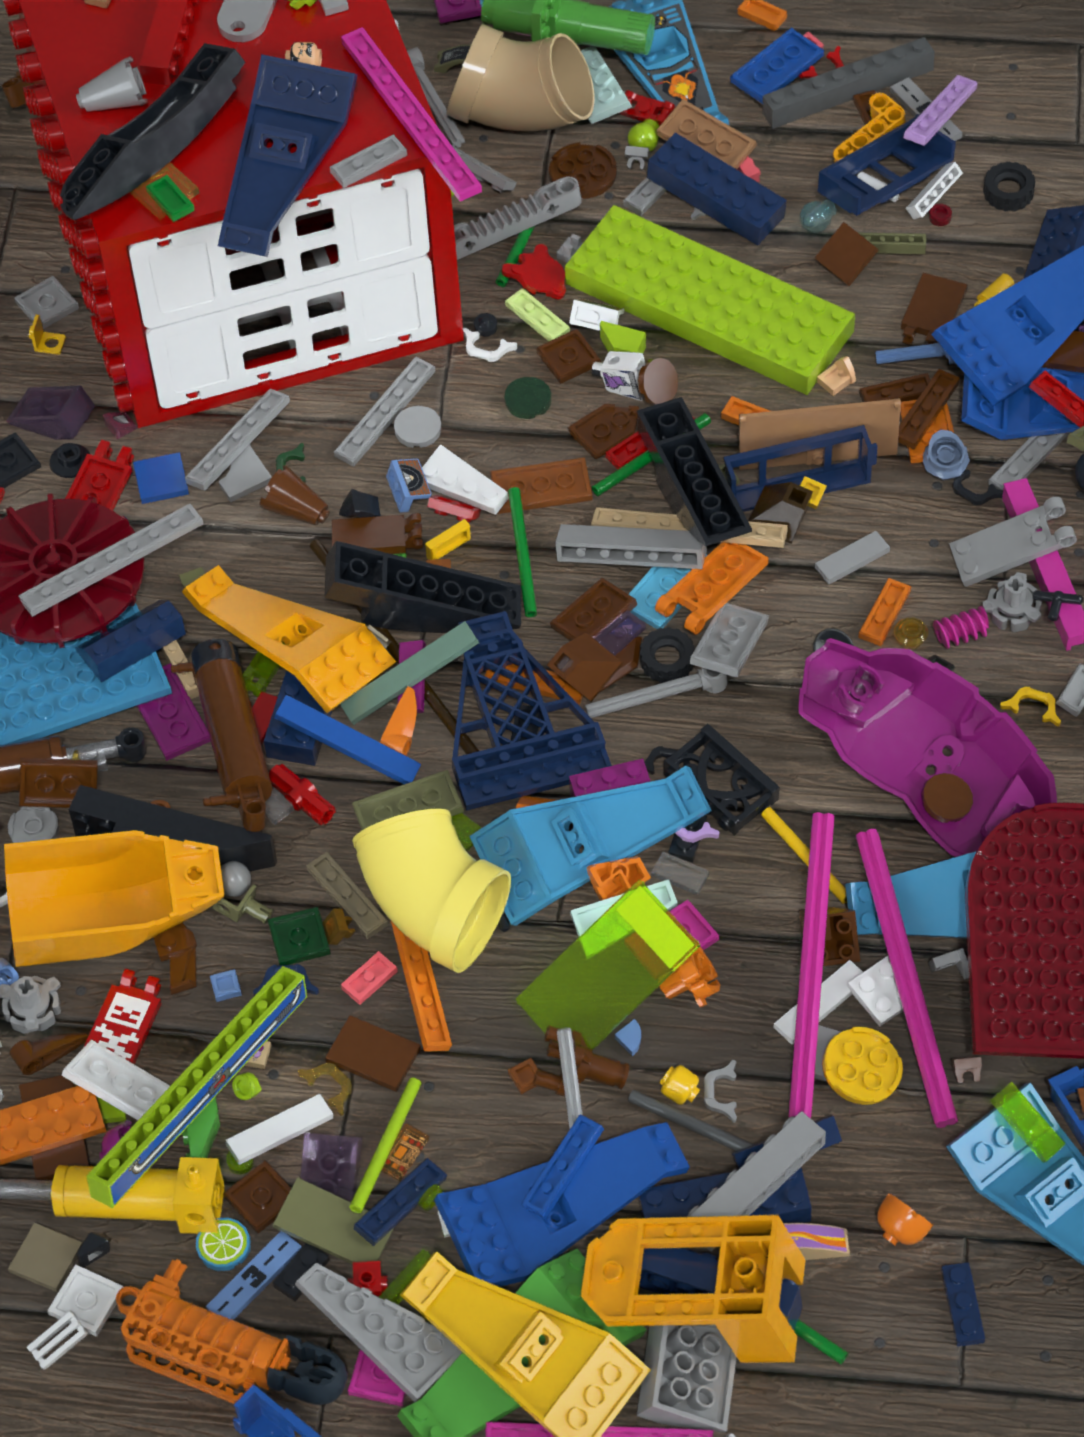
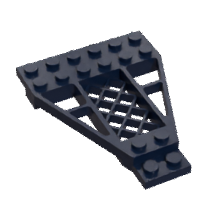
(517, 765)

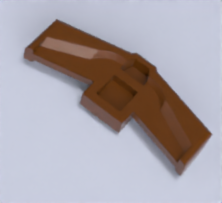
(180, 947)

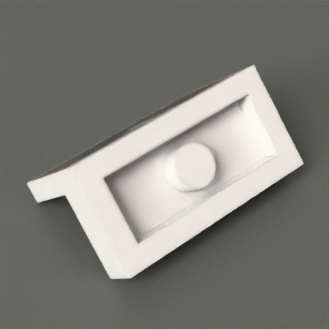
(591, 313)

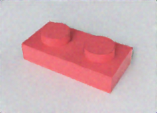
(369, 978)

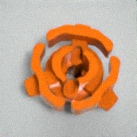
(693, 976)

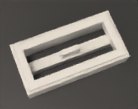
(38, 1354)

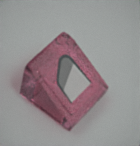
(119, 423)

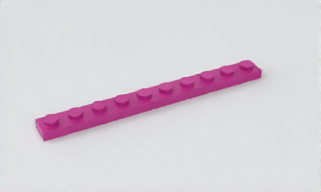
(411, 114)

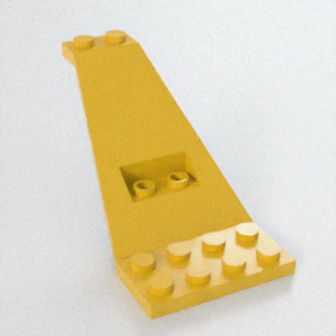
(571, 1381)

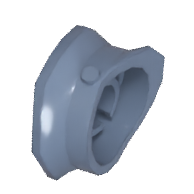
(945, 455)

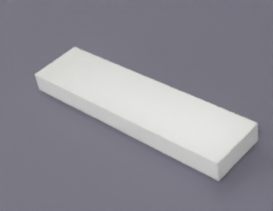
(833, 993)
(279, 1129)

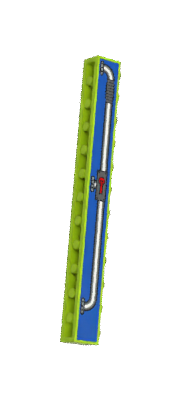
(196, 1087)

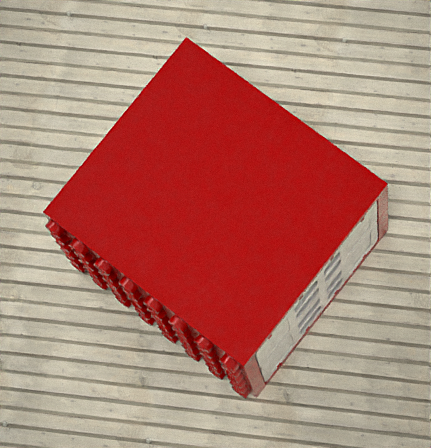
(166, 284)

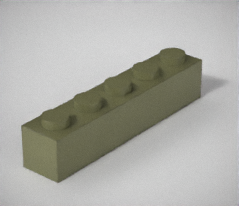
(897, 242)

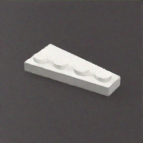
(460, 481)

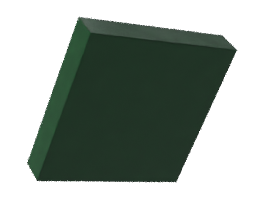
(299, 936)

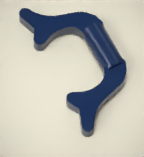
(271, 971)

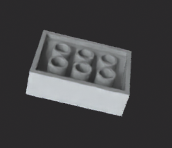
(688, 1377)

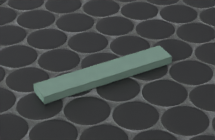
(409, 672)

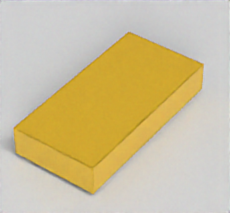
(448, 540)

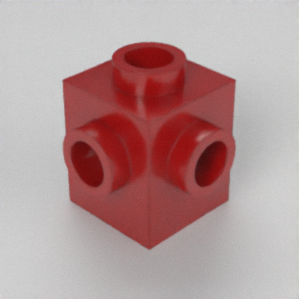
(369, 1276)

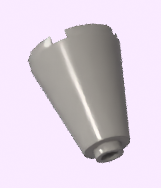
(113, 88)

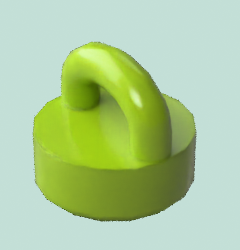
(246, 1086)

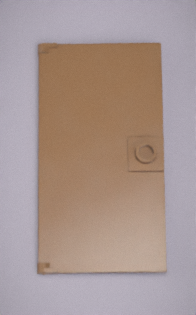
(783, 426)

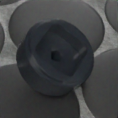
(485, 324)

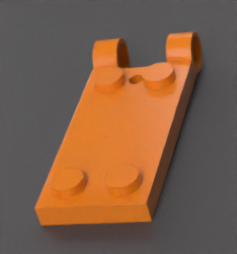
(722, 577)

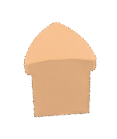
(837, 376)

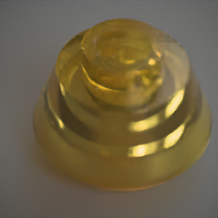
(911, 632)

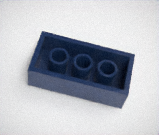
(282, 740)

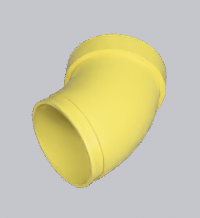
(433, 885)

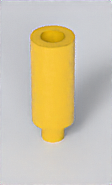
(1000, 284)

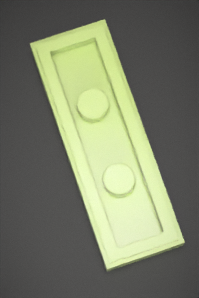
(536, 315)

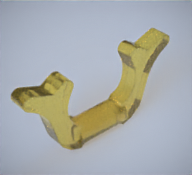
(330, 1069)

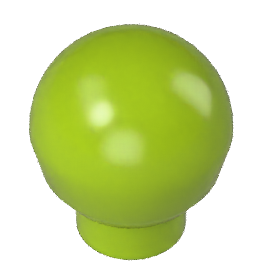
(644, 135)

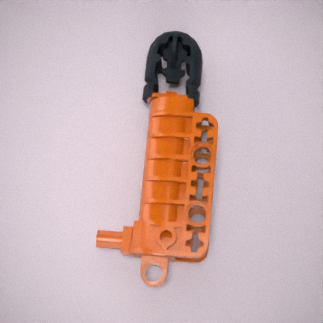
(221, 1347)

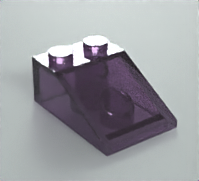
(52, 411)
(332, 1162)

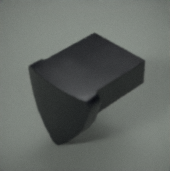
(360, 505)

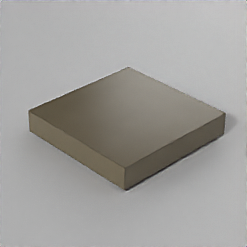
(45, 1257)

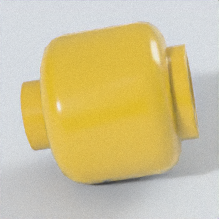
(680, 1085)

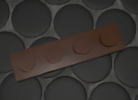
(927, 408)

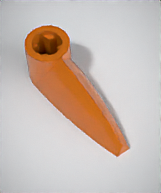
(401, 724)

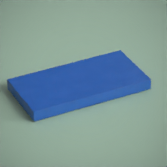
(777, 65)

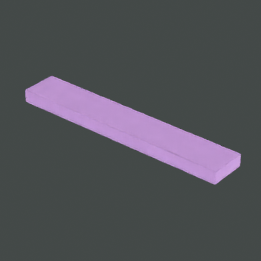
(940, 110)

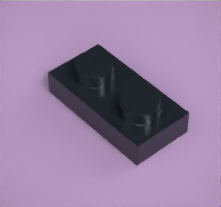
(683, 849)
(298, 1267)

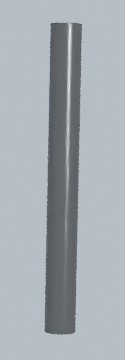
(687, 1121)

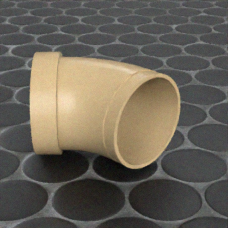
(522, 83)

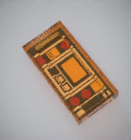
(404, 1151)

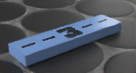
(255, 1276)

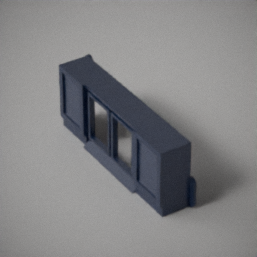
(856, 196)

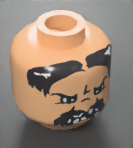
(305, 52)

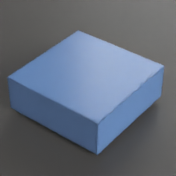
(225, 985)

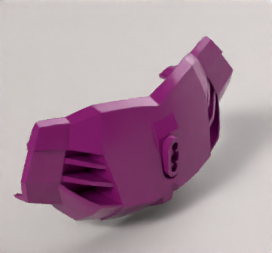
(895, 717)

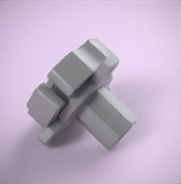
(1013, 600)
(30, 1001)

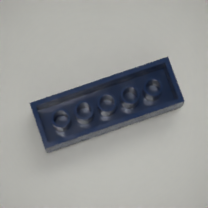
(716, 188)
(679, 1198)
(692, 1273)

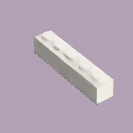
(934, 190)

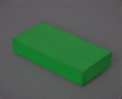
(170, 198)

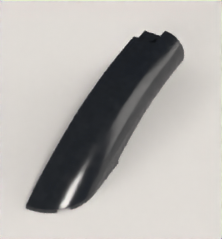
(155, 136)

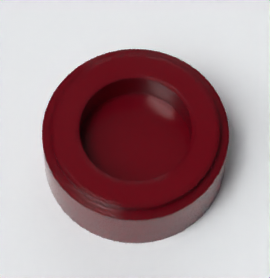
(940, 214)

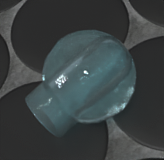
(817, 215)

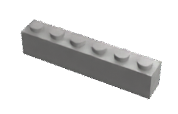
(629, 546)
(764, 1170)

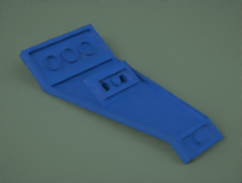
(1021, 413)

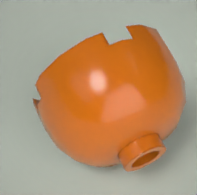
(901, 1222)

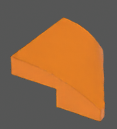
(616, 876)

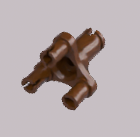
(588, 1065)

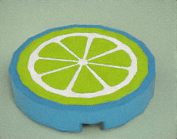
(226, 1247)

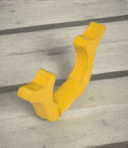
(1027, 692)

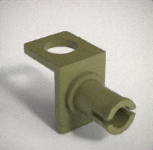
(247, 905)

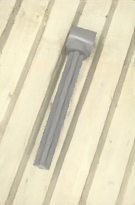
(434, 101)
(703, 679)

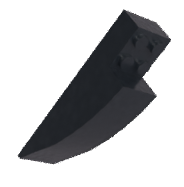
(690, 473)
(414, 593)
(105, 812)

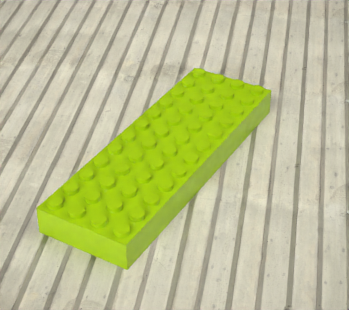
(710, 299)

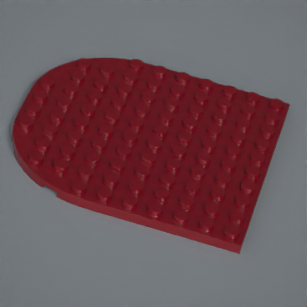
(1028, 935)

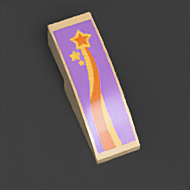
(819, 1240)

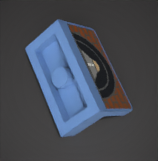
(407, 482)

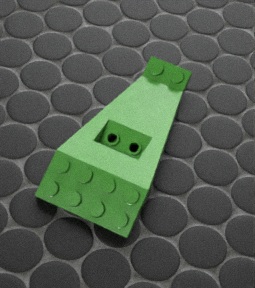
(467, 1396)

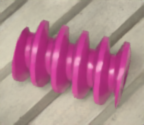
(961, 626)

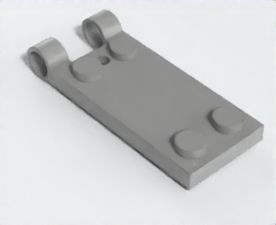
(1011, 543)

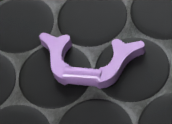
(705, 832)

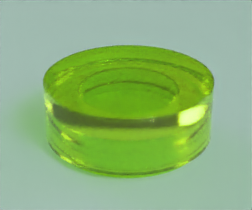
(238, 1169)
(427, 1200)

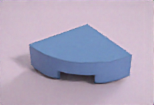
(630, 1037)

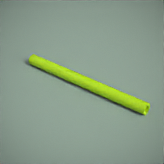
(385, 1145)

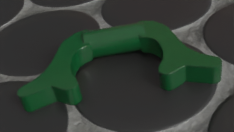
(296, 454)

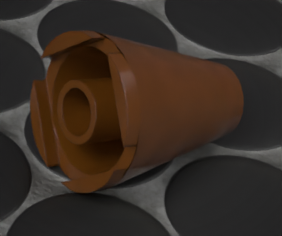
(294, 498)

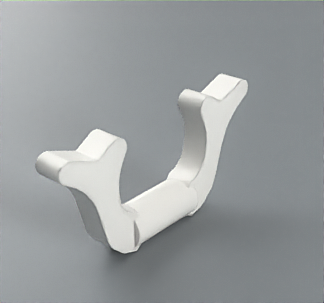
(490, 356)

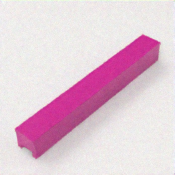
(1049, 568)

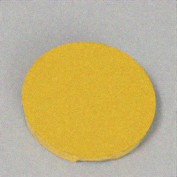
(862, 1066)

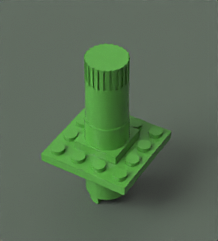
(577, 19)

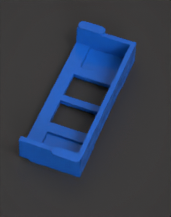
(265, 1418)

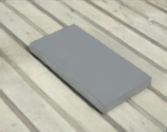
(729, 640)

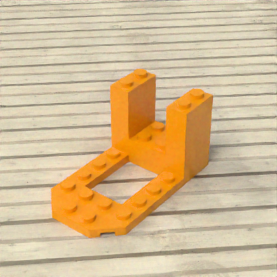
(746, 1300)

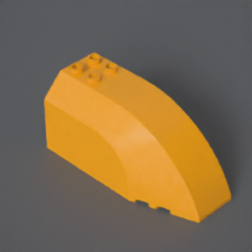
(103, 892)

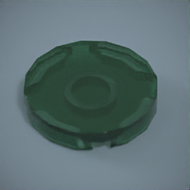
(527, 397)

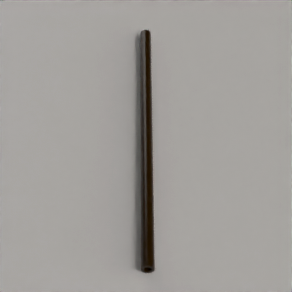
(393, 648)

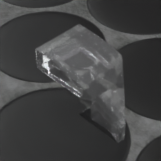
(98, 754)

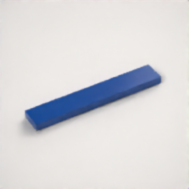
(347, 740)

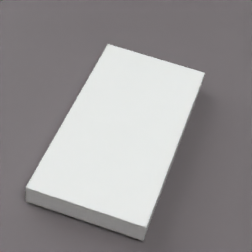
(114, 1080)

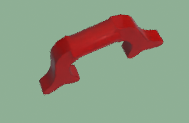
(833, 56)

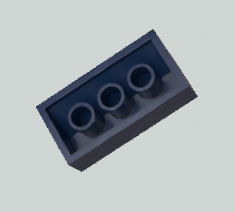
(132, 639)

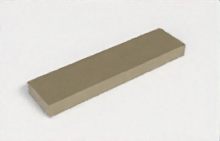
(347, 895)

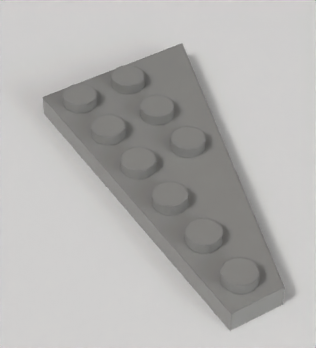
(390, 1335)

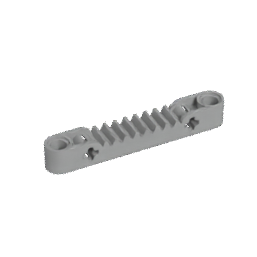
(561, 197)

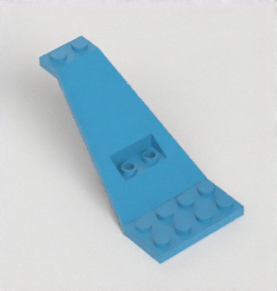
(610, 825)

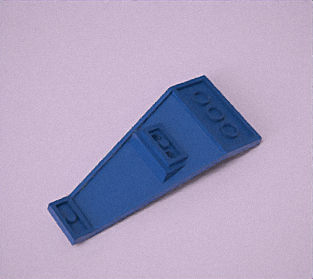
(1018, 329)
(508, 1243)

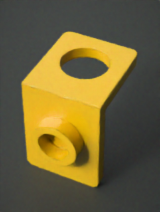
(40, 338)

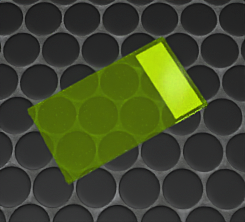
(610, 967)

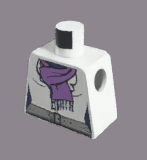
(621, 373)

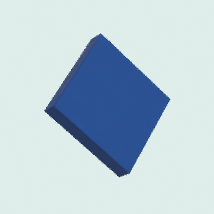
(160, 478)

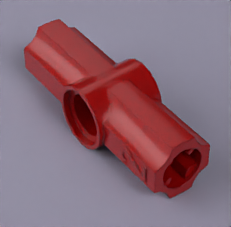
(301, 794)

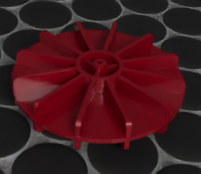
(47, 541)

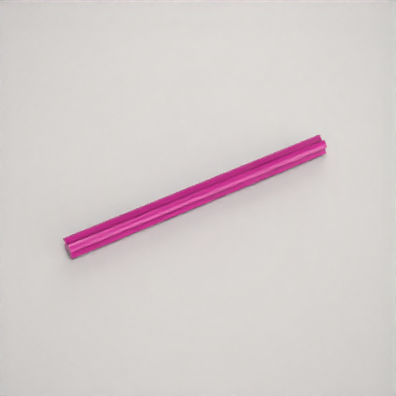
(811, 965)
(906, 979)

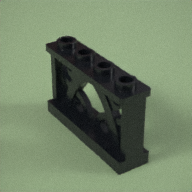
(756, 781)

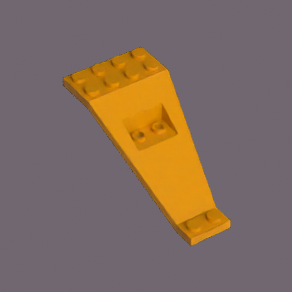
(328, 657)

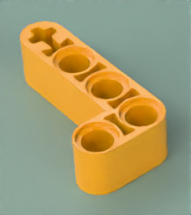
(885, 117)

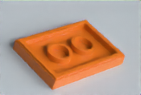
(942, 422)

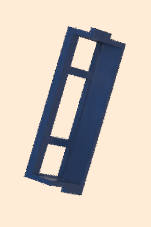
(834, 476)

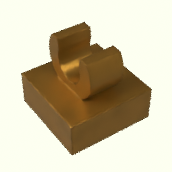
(336, 926)

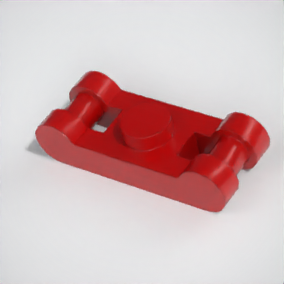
(647, 108)

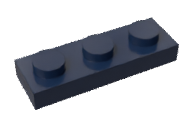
(963, 1304)

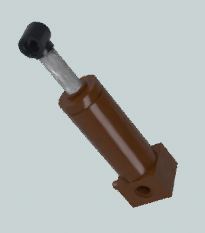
(53, 749)

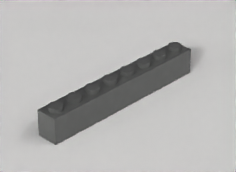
(842, 83)

